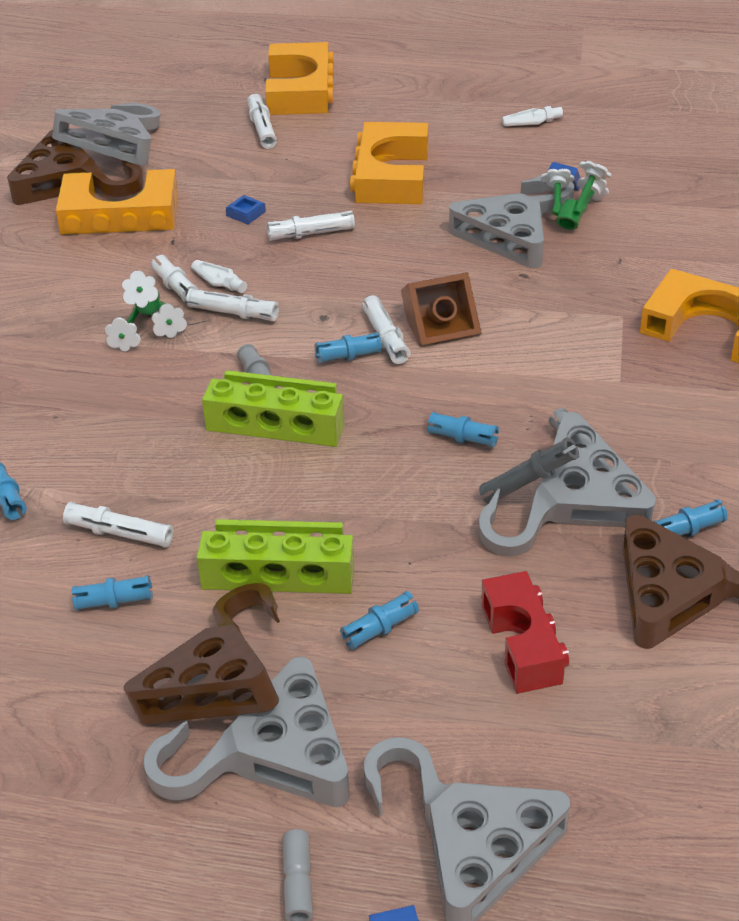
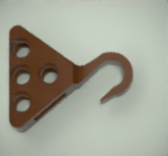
(61, 160)
(681, 579)
(225, 671)

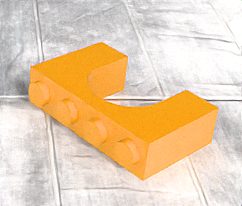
(305, 94)
(385, 182)
(148, 211)
(687, 296)

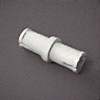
(173, 277)

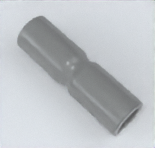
(297, 881)

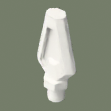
(532, 116)
(219, 276)

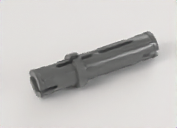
(539, 465)

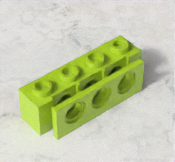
(274, 412)
(292, 553)

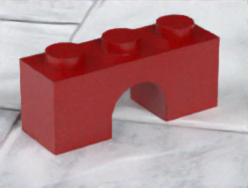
(535, 655)

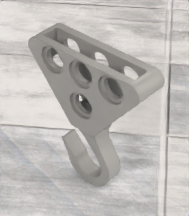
(112, 132)
(518, 228)
(594, 501)
(268, 747)
(500, 822)

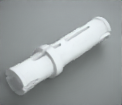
(260, 116)
(299, 227)
(238, 305)
(390, 336)
(104, 521)

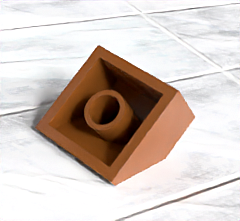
(441, 309)

